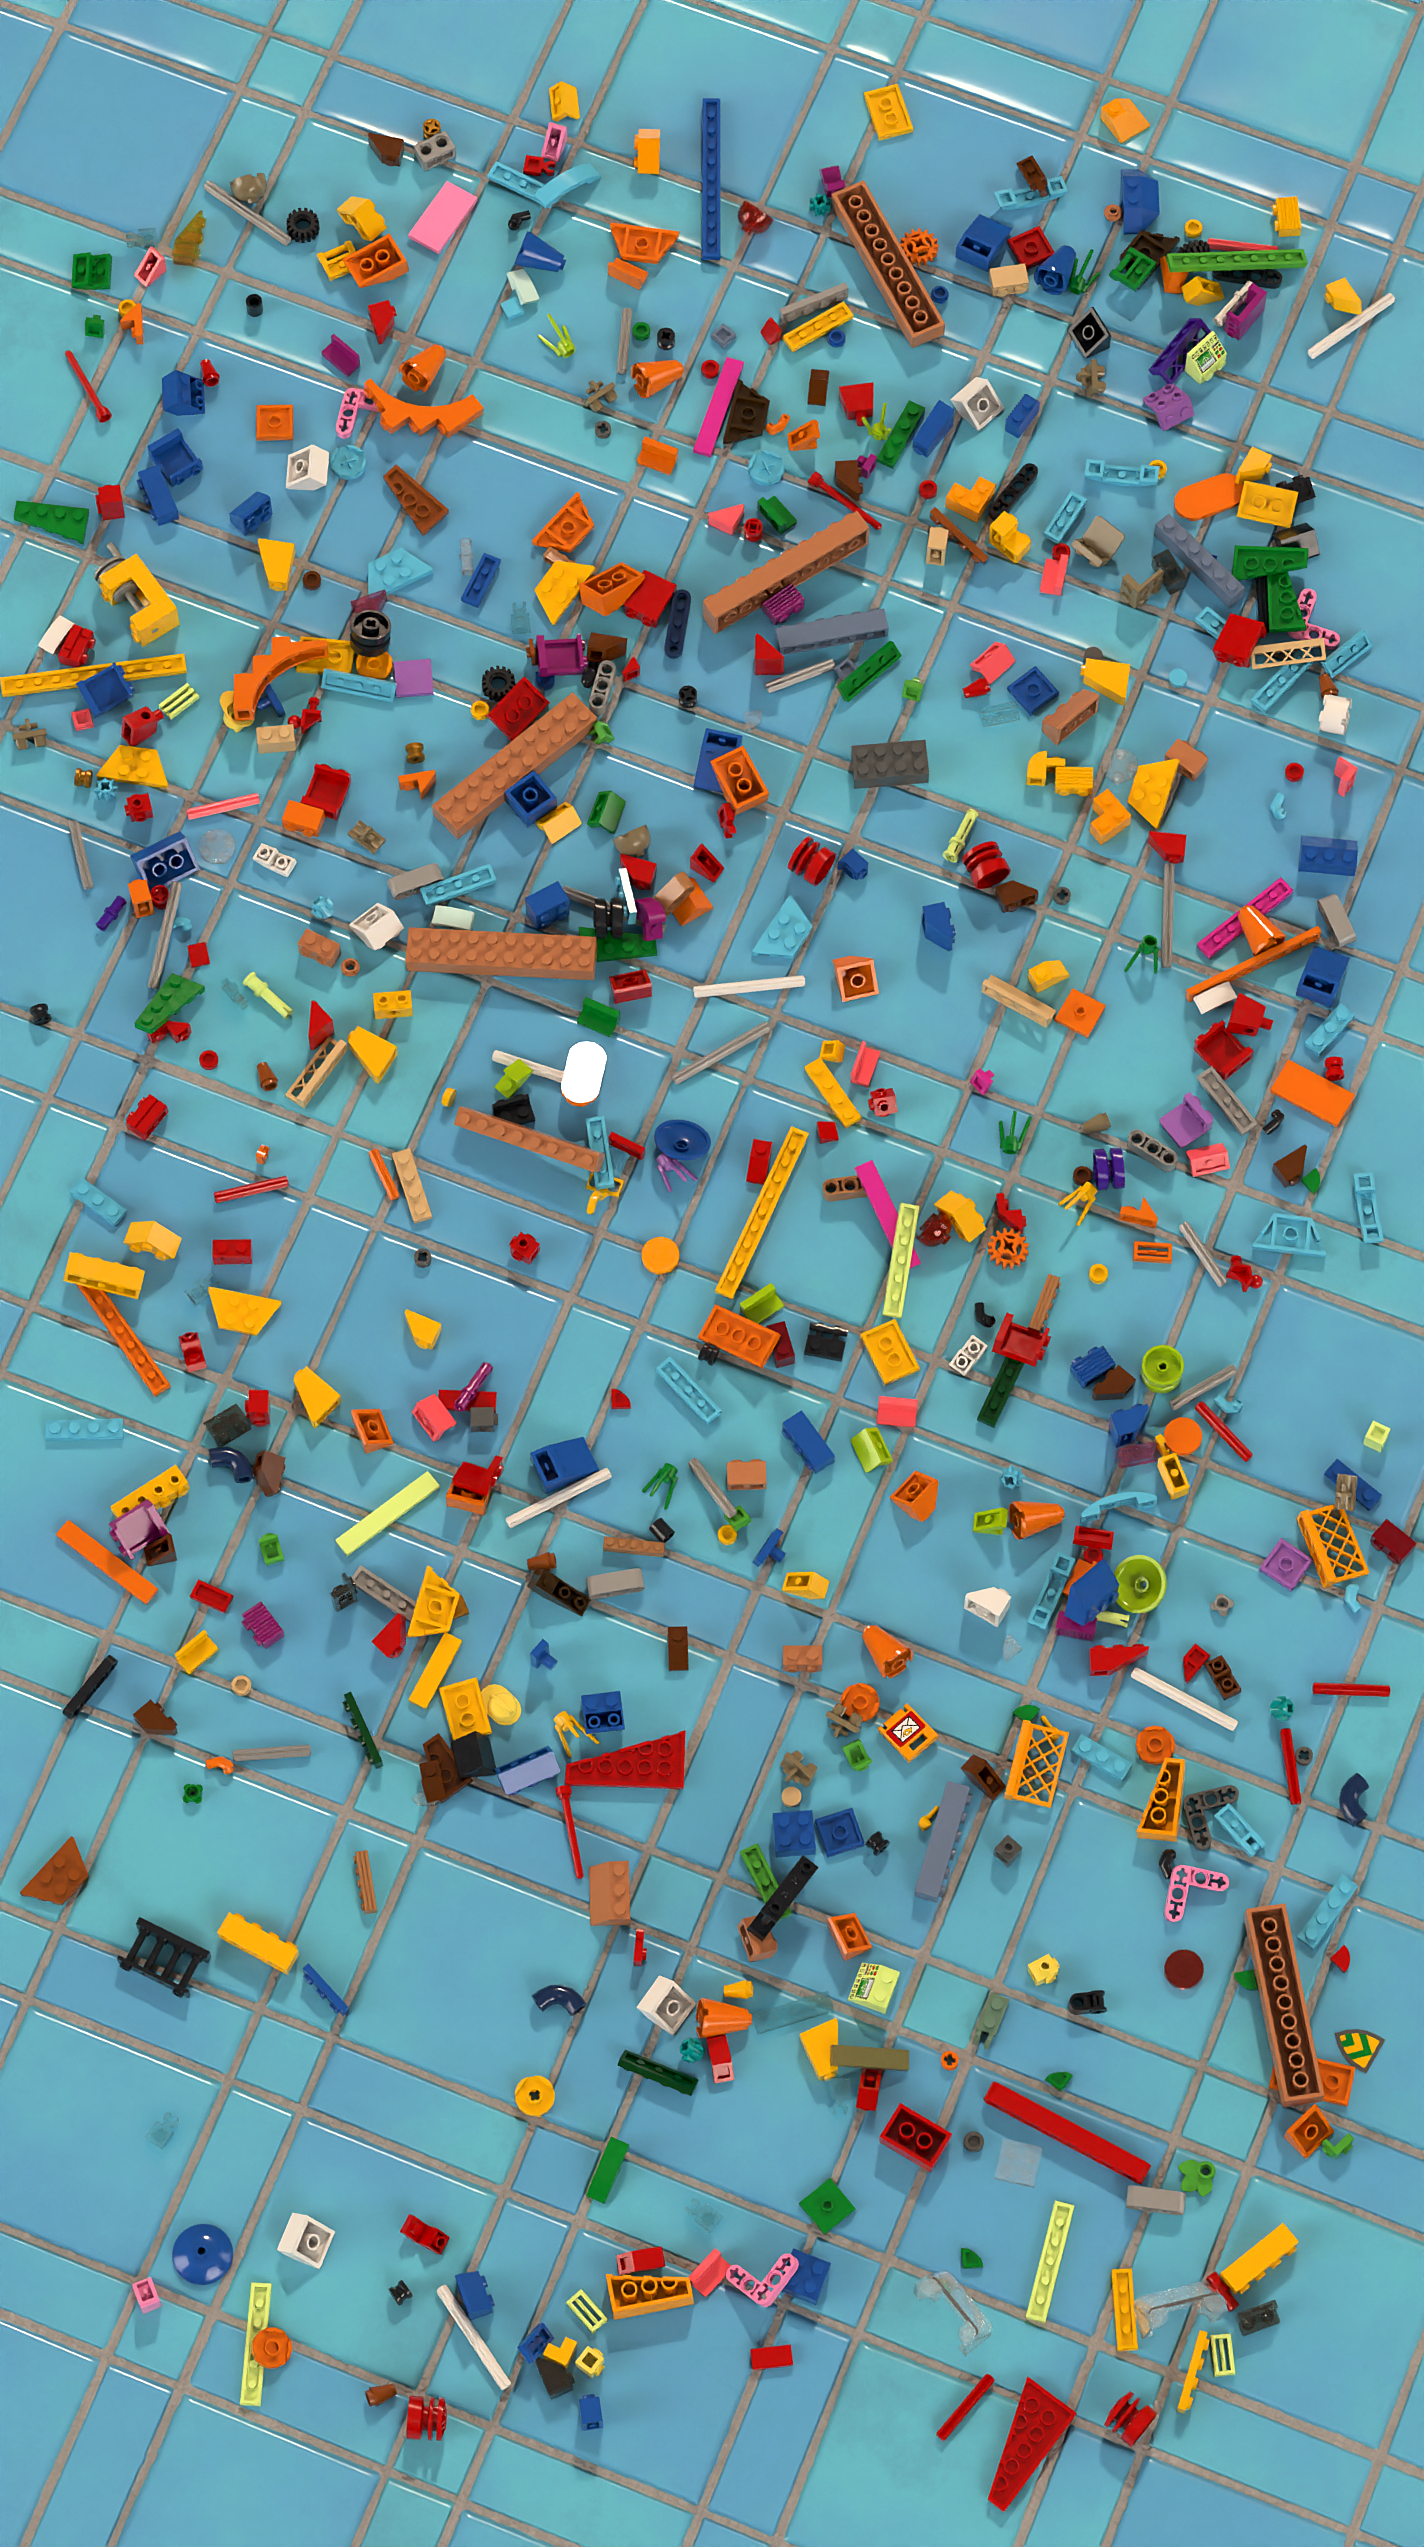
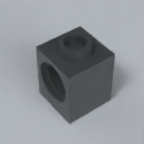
(483, 1419)
(1007, 1851)

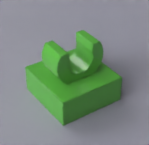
(913, 689)
(603, 731)
(739, 1520)

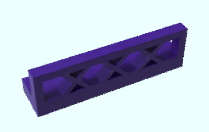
(1175, 348)

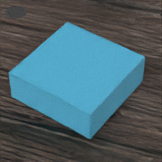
(512, 308)

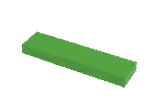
(761, 1874)

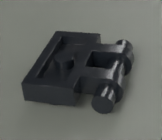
(824, 1347)

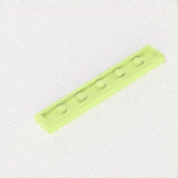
(900, 1260)
(387, 1513)
(1049, 2262)
(257, 2320)

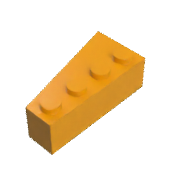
(1163, 1810)
(647, 2294)

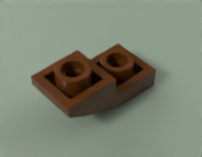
(1222, 1677)

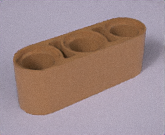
(674, 892)
(841, 1192)

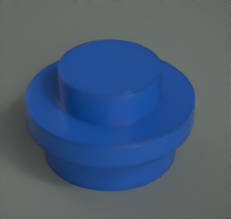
(939, 294)
(836, 338)

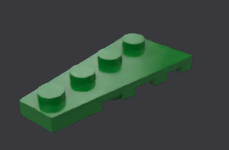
(62, 520)
(1263, 561)
(1283, 605)
(628, 947)
(168, 1001)

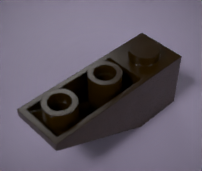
(558, 1591)

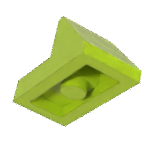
(514, 1078)
(990, 1521)

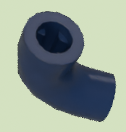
(233, 1459)
(1349, 1799)
(559, 1995)

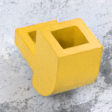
(1039, 765)

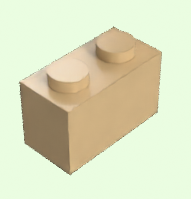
(1008, 280)
(937, 546)
(276, 739)

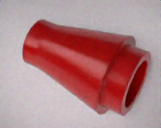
(209, 374)
(977, 688)

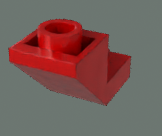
(177, 1030)
(1011, 1218)
(192, 1351)
(720, 2058)
(424, 2235)
(640, 2260)

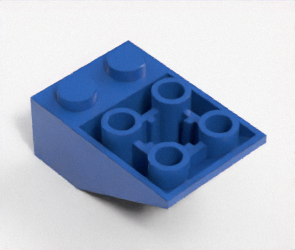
(982, 242)
(713, 746)
(1322, 976)
(563, 1463)

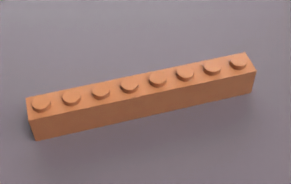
(529, 1139)

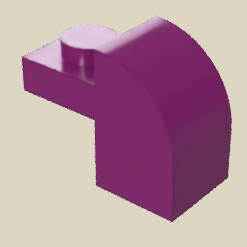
(831, 180)
(652, 916)

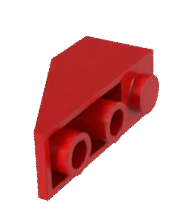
(1112, 1659)

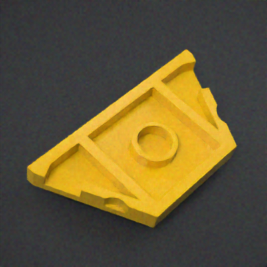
(561, 587)
(134, 766)
(1152, 789)
(241, 1311)
(433, 1606)

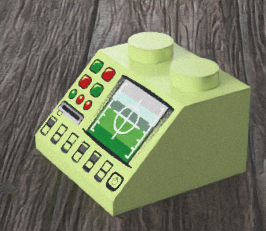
(1205, 358)
(874, 1986)

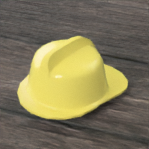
(226, 702)
(501, 1705)

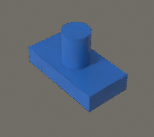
(270, 699)
(770, 1549)
(541, 1655)
(535, 2342)

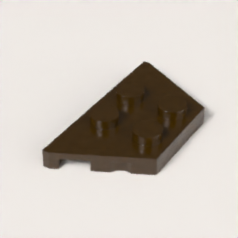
(1152, 246)
(746, 414)

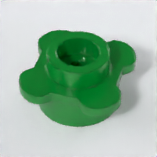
(197, 1789)

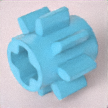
(102, 789)
(322, 907)
(1015, 1480)

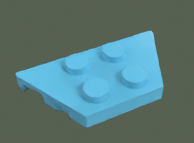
(395, 571)
(785, 932)
(1291, 1236)

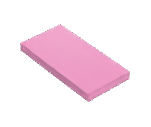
(442, 217)

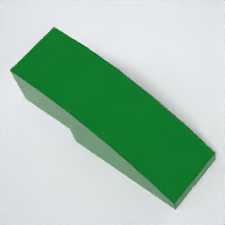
(607, 2170)

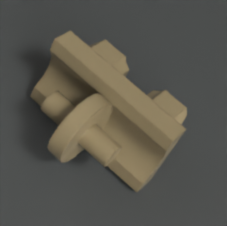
(1089, 378)
(593, 401)
(38, 735)
(366, 837)
(1345, 1492)
(837, 1715)
(796, 1770)

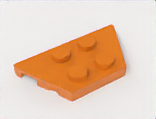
(642, 243)
(567, 527)

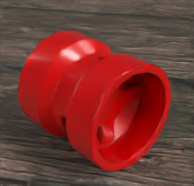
(753, 534)
(157, 894)
(1334, 1068)

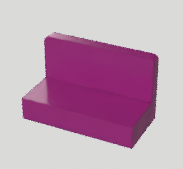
(341, 356)

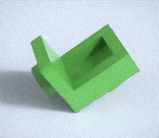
(271, 1549)
(856, 1755)
(1343, 2146)

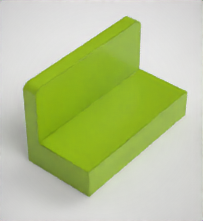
(761, 1304)
(871, 1449)

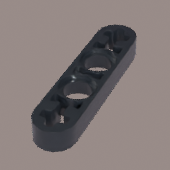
(1247, 277)
(1012, 491)
(90, 1687)

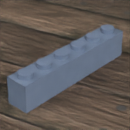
(1199, 561)
(831, 631)
(942, 1840)

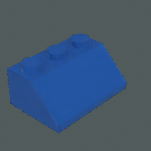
(1328, 856)
(165, 861)
(1092, 1593)

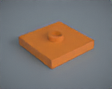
(274, 422)
(1080, 1013)

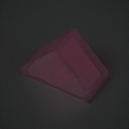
(370, 602)

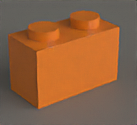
(303, 818)
(141, 898)

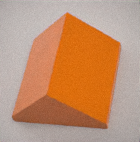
(693, 906)
(371, 1429)
(466, 1500)
(848, 1935)
(1309, 2131)

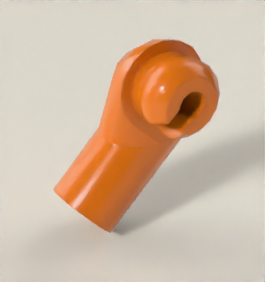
(780, 426)
(221, 1762)

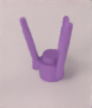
(668, 1163)

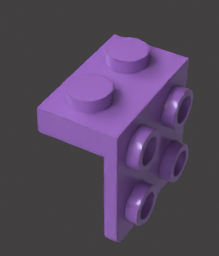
(1169, 405)
(1187, 1121)

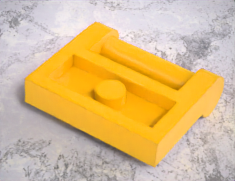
(335, 267)

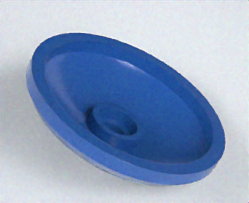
(682, 1140)
(207, 2267)

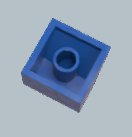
(473, 2294)

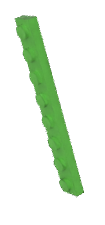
(1236, 260)

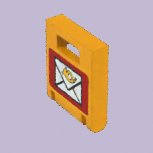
(904, 1729)

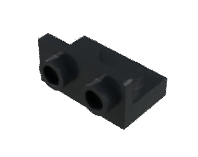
(1299, 484)
(514, 1110)

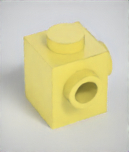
(1043, 1970)
(590, 2362)

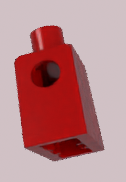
(857, 401)
(140, 725)
(1247, 1017)

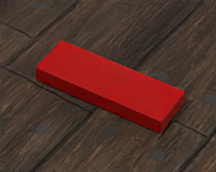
(482, 1399)

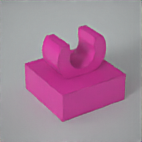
(982, 1080)

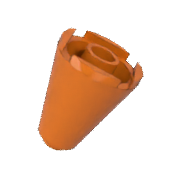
(422, 368)
(655, 376)
(1259, 930)
(1033, 1517)
(886, 1651)
(720, 2018)

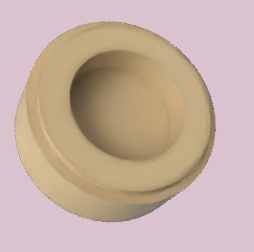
(241, 1685)
(791, 1797)

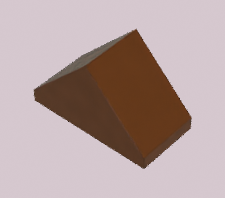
(160, 1551)

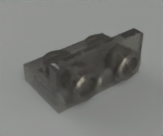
(227, 1425)
(344, 1594)
(1258, 2318)

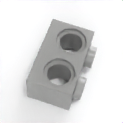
(437, 154)

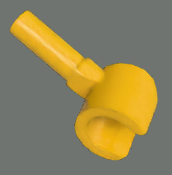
(1046, 1722)
(924, 1822)

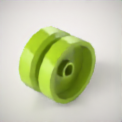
(1162, 1369)

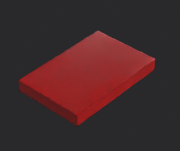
(518, 709)

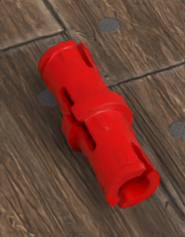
(1216, 2283)

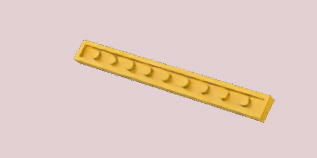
(68, 678)
(761, 1213)

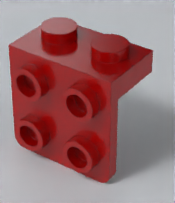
(478, 1478)

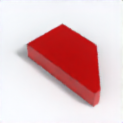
(1193, 1661)

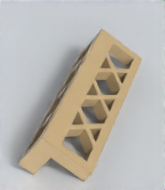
(1288, 647)
(1018, 1001)
(320, 1074)

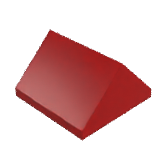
(767, 658)
(631, 986)
(319, 1026)

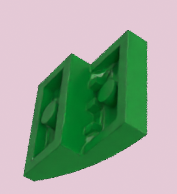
(91, 271)

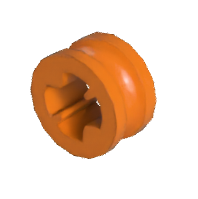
(954, 2057)

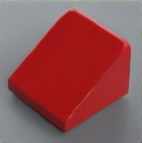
(771, 331)
(631, 670)
(198, 954)
(827, 1132)

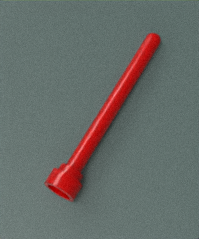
(102, 413)
(817, 481)
(564, 1793)

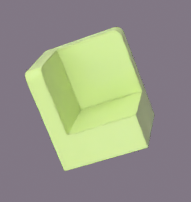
(1376, 1436)

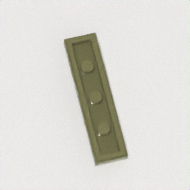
(869, 2057)

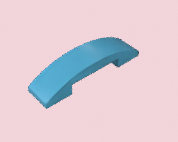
(565, 182)
(1027, 198)
(1121, 475)
(1367, 1208)
(1141, 1500)
(1051, 1590)

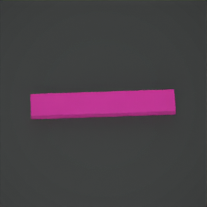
(718, 407)
(1232, 928)
(881, 1203)

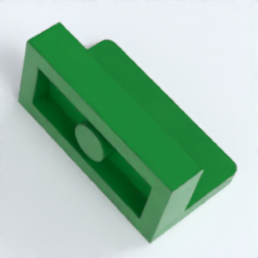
(776, 514)
(606, 811)
(598, 1017)

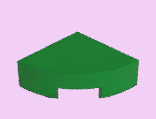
(1312, 1181)
(1026, 1712)
(1246, 1979)
(1059, 2080)
(970, 2259)

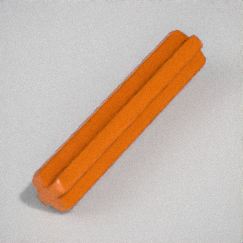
(384, 1174)

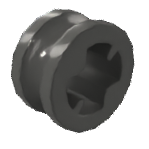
(602, 424)
(1066, 892)
(428, 1258)
(1303, 1762)

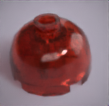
(753, 219)
(935, 1230)

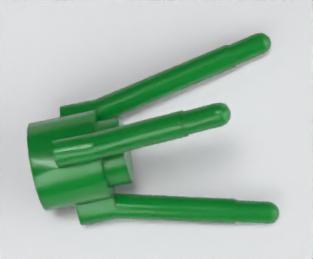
(1077, 284)
(1147, 947)
(1010, 1144)
(666, 1475)

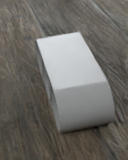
(605, 680)
(411, 882)
(1336, 920)
(1148, 1142)
(615, 1583)
(1155, 2200)

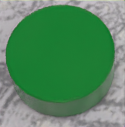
(641, 331)

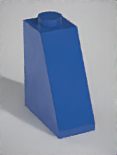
(933, 429)

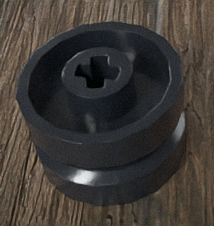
(370, 633)
(608, 918)

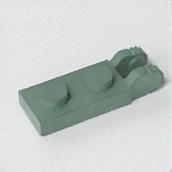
(991, 2018)

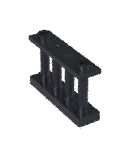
(782, 1898)
(163, 1938)

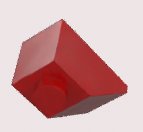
(382, 319)
(1168, 845)
(640, 872)
(759, 1161)
(392, 1637)
(869, 2089)

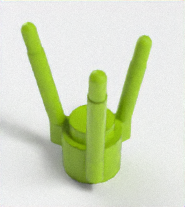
(565, 346)
(878, 430)

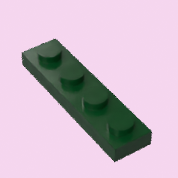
(1000, 1392)
(365, 1738)
(658, 2072)

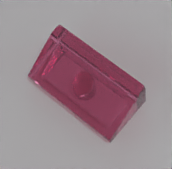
(1137, 1455)

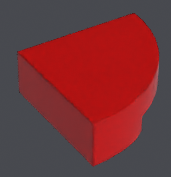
(619, 1400)
(1341, 1958)

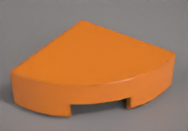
(262, 1154)

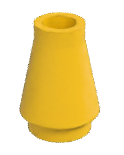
(740, 1989)

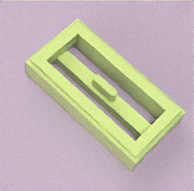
(190, 691)
(598, 2324)
(1224, 2372)

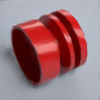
(811, 861)
(986, 865)
(426, 2418)
(1130, 2418)

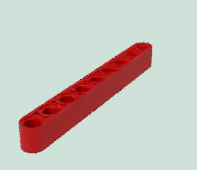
(1067, 2132)

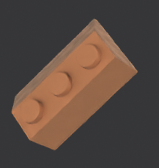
(1070, 715)
(609, 1893)

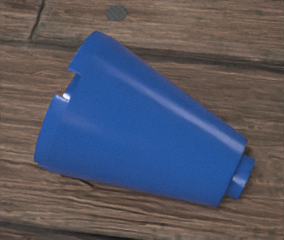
(539, 255)
(1056, 271)

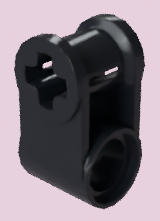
(1091, 2002)

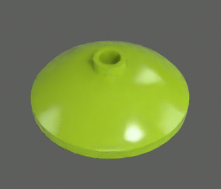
(1131, 1575)

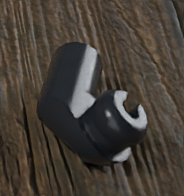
(517, 218)
(590, 675)
(1275, 1123)
(981, 1317)
(1165, 1861)

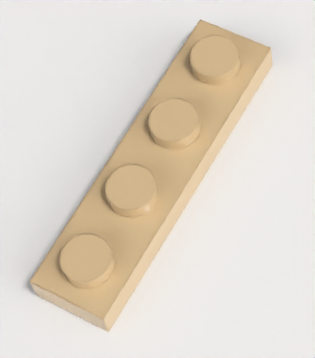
(412, 1186)

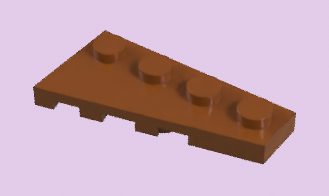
(417, 502)
(963, 541)

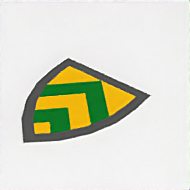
(1359, 2047)

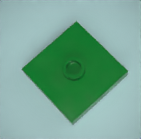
(827, 2206)

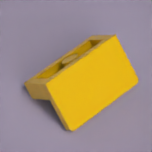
(564, 101)
(559, 822)
(196, 1652)

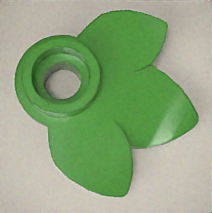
(1194, 2178)

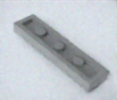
(814, 302)
(1227, 1101)
(384, 1592)

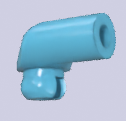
(1276, 808)
(182, 921)
(1228, 1407)
(1350, 1597)

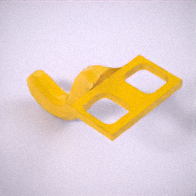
(599, 1195)

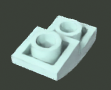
(523, 285)
(453, 917)

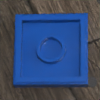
(1033, 690)
(839, 1832)

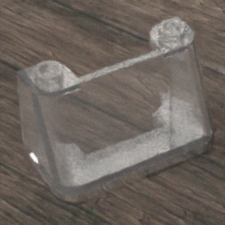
(1152, 2308)
(976, 2324)

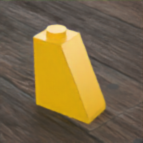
(277, 562)
(1107, 678)
(372, 1052)
(315, 1395)
(817, 2047)

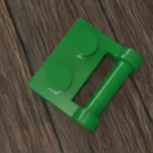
(1137, 272)

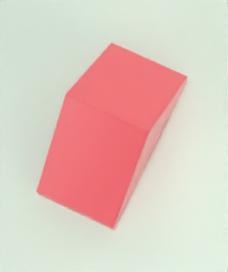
(151, 267)
(727, 518)

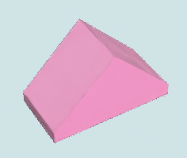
(554, 141)
(146, 2295)

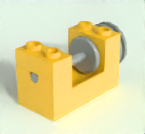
(121, 580)

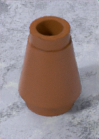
(1327, 686)
(267, 1078)
(543, 1561)
(380, 2394)

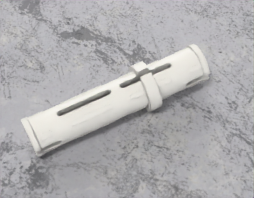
(1238, 299)

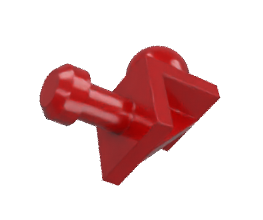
(309, 716)
(1243, 1274)

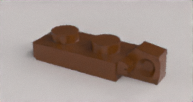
(1033, 175)

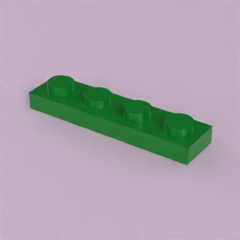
(900, 434)
(868, 671)

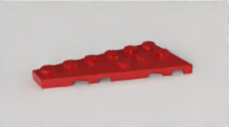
(642, 1765)
(1034, 2431)

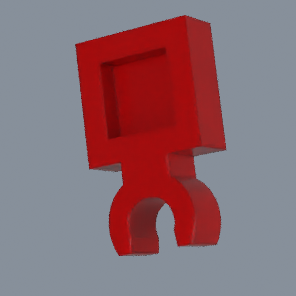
(536, 165)
(726, 818)
(639, 1952)

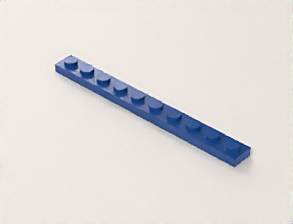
(711, 180)

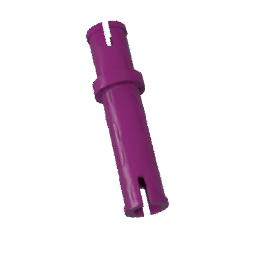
(469, 1392)

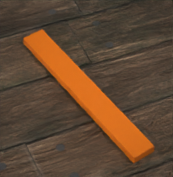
(1255, 962)
(126, 1339)

